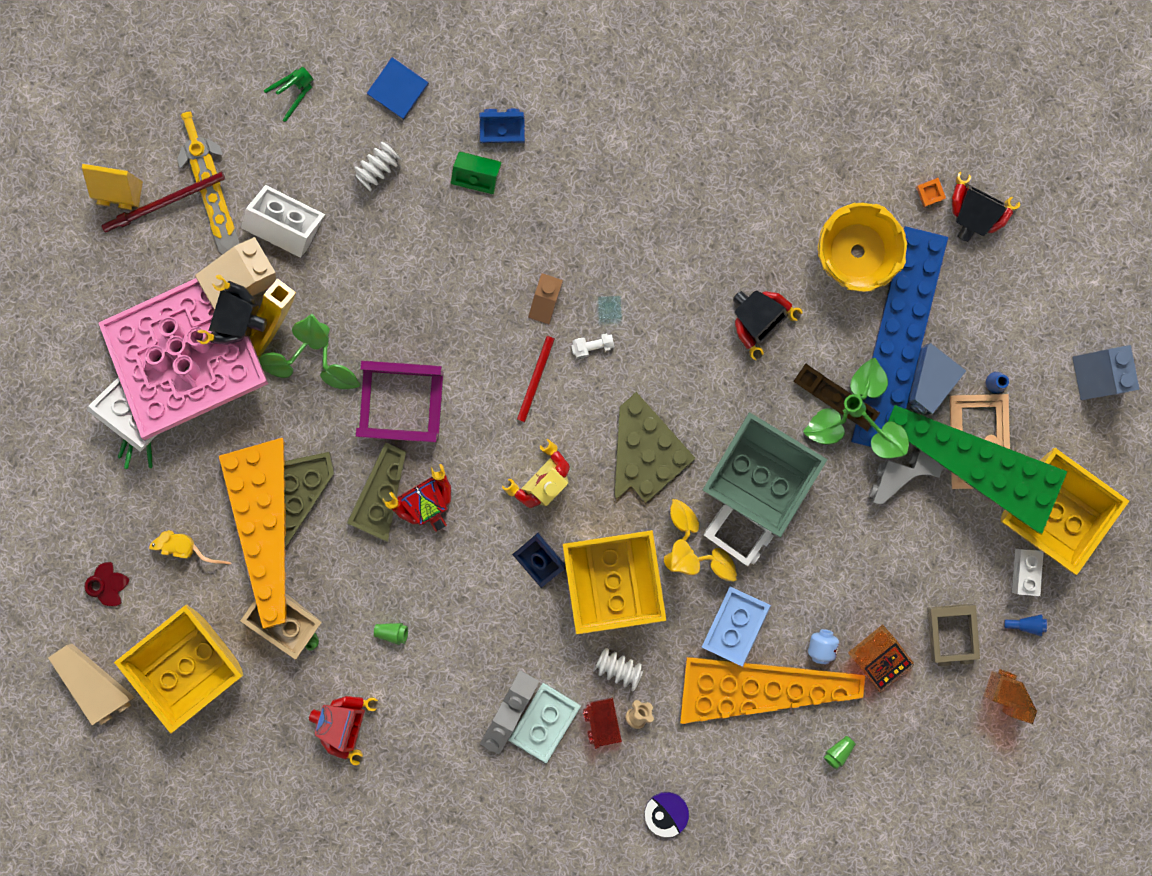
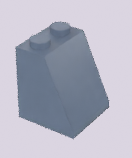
(1106, 372)
(933, 379)

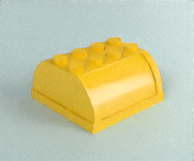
(1078, 518)
(614, 582)
(180, 667)

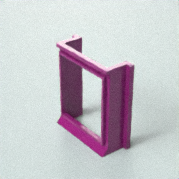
(403, 369)

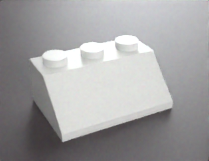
(282, 221)

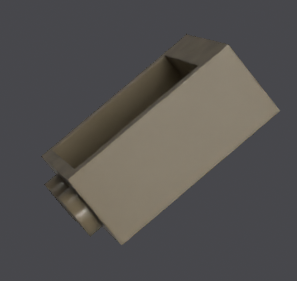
(953, 610)

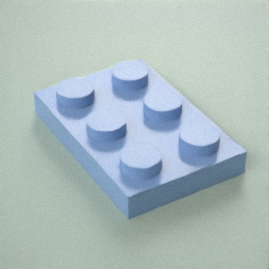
(736, 626)

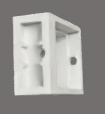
(717, 522)

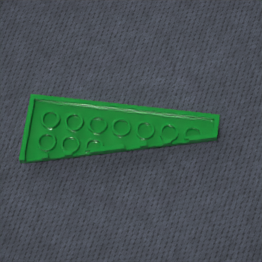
(1008, 478)

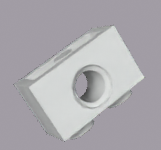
(1027, 572)

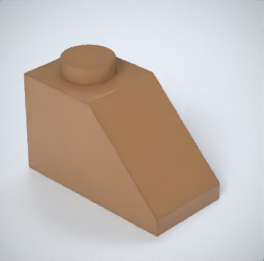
(545, 298)

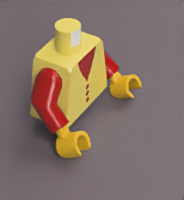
(545, 483)

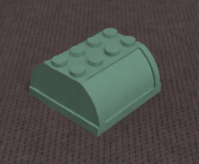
(764, 474)

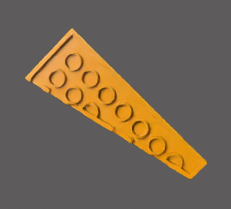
(258, 503)
(726, 689)

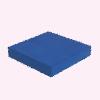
(397, 88)

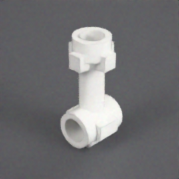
(581, 347)

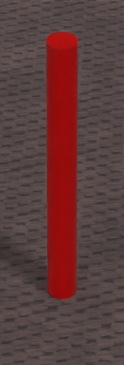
(535, 378)

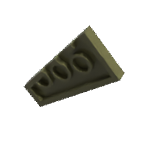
(370, 511)

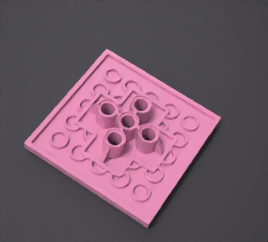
(162, 390)

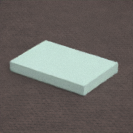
(544, 722)

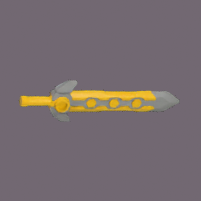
(202, 165)

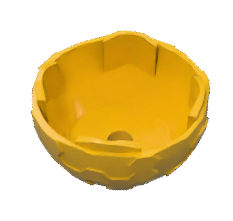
(876, 233)

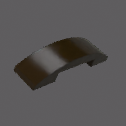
(831, 394)

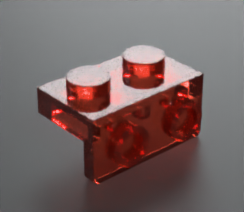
(603, 722)

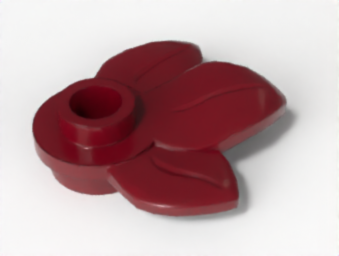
(110, 584)

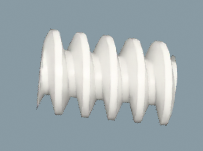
(376, 165)
(619, 669)

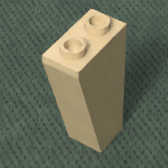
(90, 685)

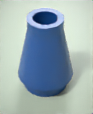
(992, 382)

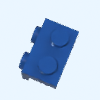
(502, 126)

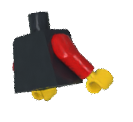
(978, 210)
(760, 316)

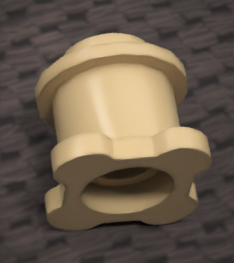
(639, 714)

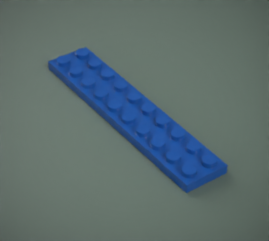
(904, 324)

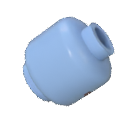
(823, 646)

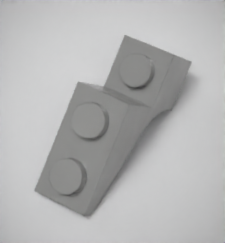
(894, 475)
(509, 712)

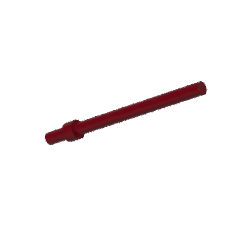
(124, 219)

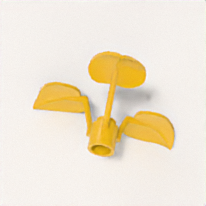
(682, 556)

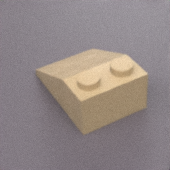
(242, 265)
(290, 636)

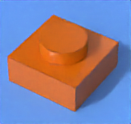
(931, 192)

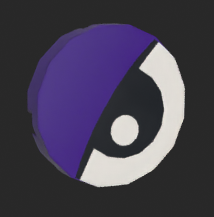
(666, 814)

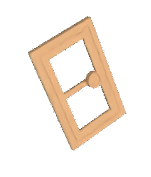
(1000, 401)

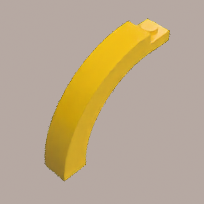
(274, 308)

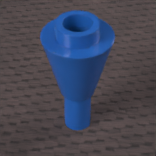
(1033, 624)

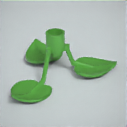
(315, 335)
(867, 381)

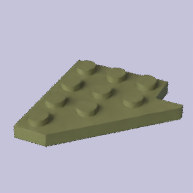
(646, 450)
(304, 484)

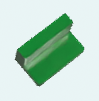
(475, 172)

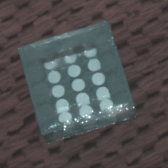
(610, 307)

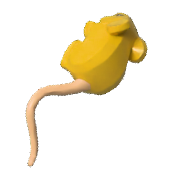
(179, 545)

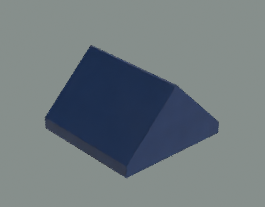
(539, 560)

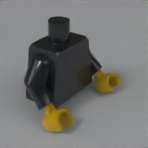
(233, 315)

